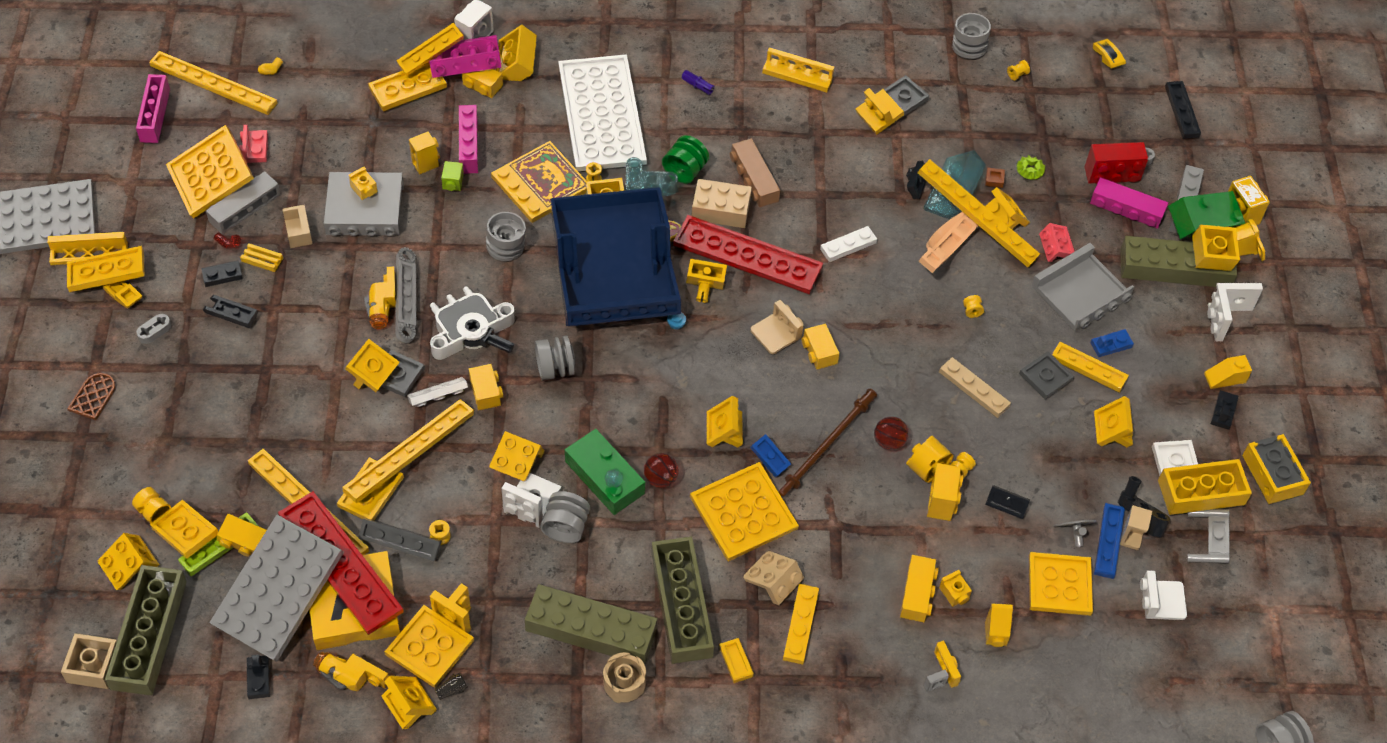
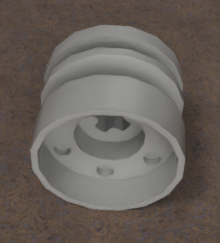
(971, 35)
(505, 236)
(554, 357)
(565, 517)
(1284, 729)

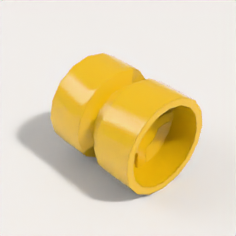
(149, 504)

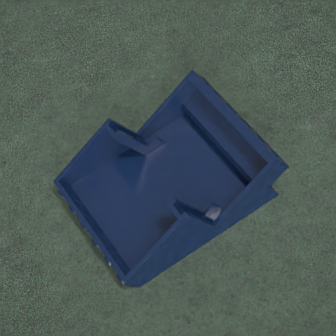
(614, 256)

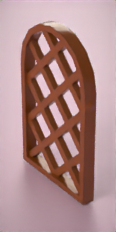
(71, 408)

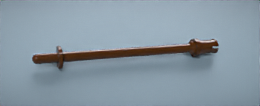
(860, 405)

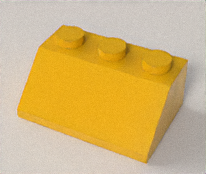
(517, 54)

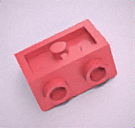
(254, 145)
(1056, 241)

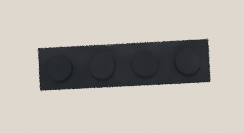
(1182, 109)

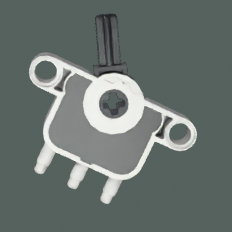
(470, 324)

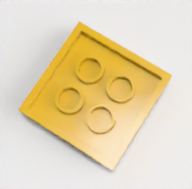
(1060, 583)
(429, 646)

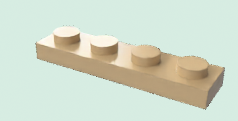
(975, 387)

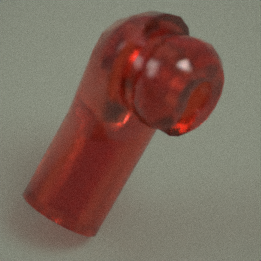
(232, 242)

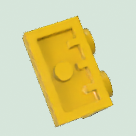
(515, 456)
(125, 559)

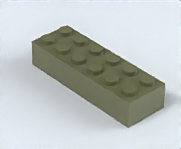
(1167, 262)
(682, 600)
(590, 623)
(146, 630)

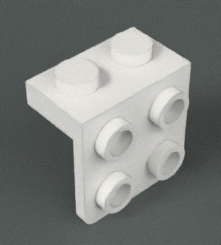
(1162, 598)

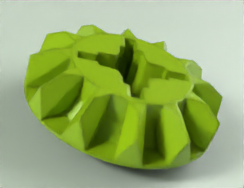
(1030, 173)

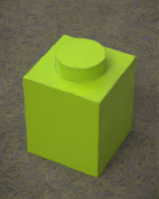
(452, 176)

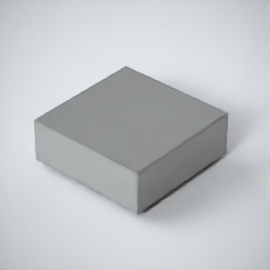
(936, 680)

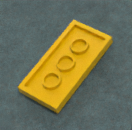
(400, 89)
(105, 269)

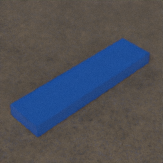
(1109, 541)

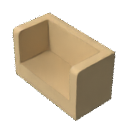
(297, 226)
(1134, 527)

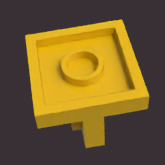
(879, 110)
(1006, 209)
(371, 366)
(725, 423)
(1114, 423)
(454, 608)
(407, 700)

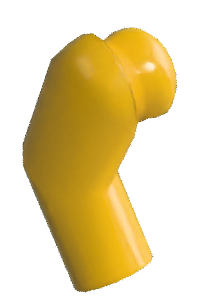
(270, 68)

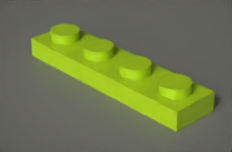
(207, 553)

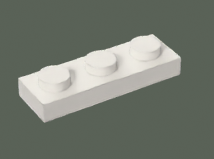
(848, 244)
(437, 392)

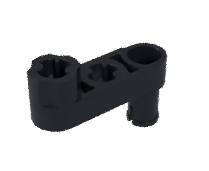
(1159, 520)

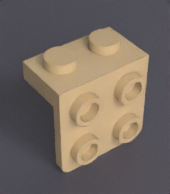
(778, 329)
(775, 574)

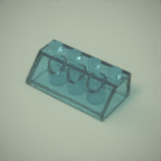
(966, 171)

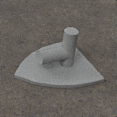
(1077, 529)

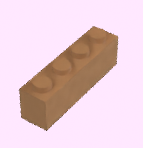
(755, 172)

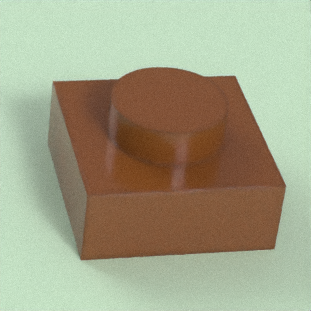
(995, 177)

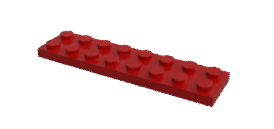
(748, 254)
(352, 576)

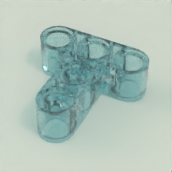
(649, 179)

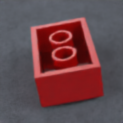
(1116, 162)

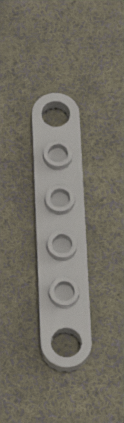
(405, 295)

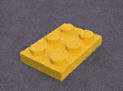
(374, 502)
(184, 529)

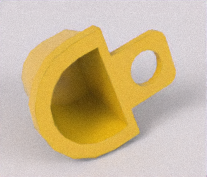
(1249, 239)

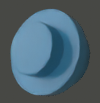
(676, 321)

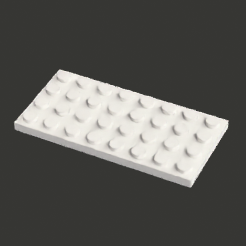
(601, 111)

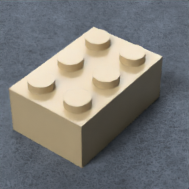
(721, 203)

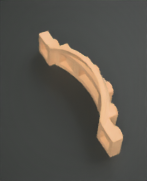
(947, 241)

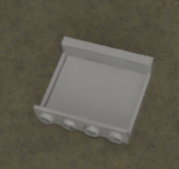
(371, 216)
(1081, 288)

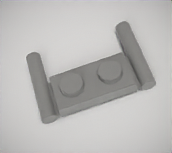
(1217, 536)

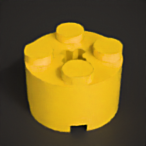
(927, 456)

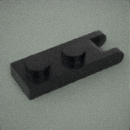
(231, 311)

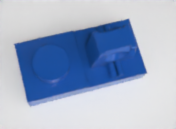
(1112, 343)
(770, 455)

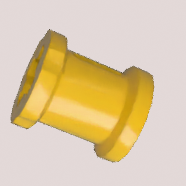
(1018, 70)
(590, 171)

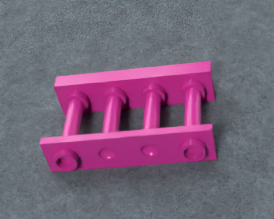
(467, 57)

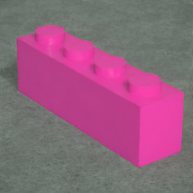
(153, 108)
(468, 138)
(1129, 203)

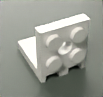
(1230, 298)
(523, 503)

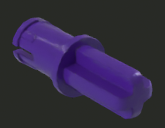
(697, 82)

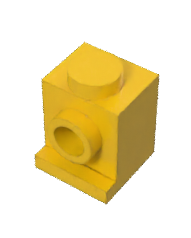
(362, 183)
(954, 595)

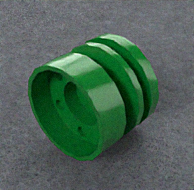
(686, 158)

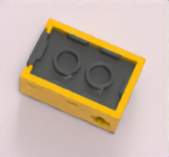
(1276, 469)

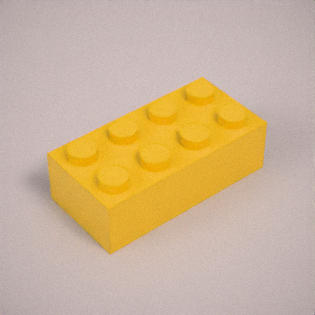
(1204, 486)

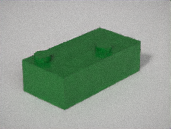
(1206, 209)
(592, 459)

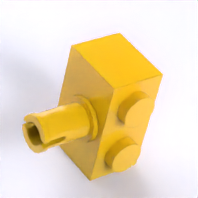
(706, 276)

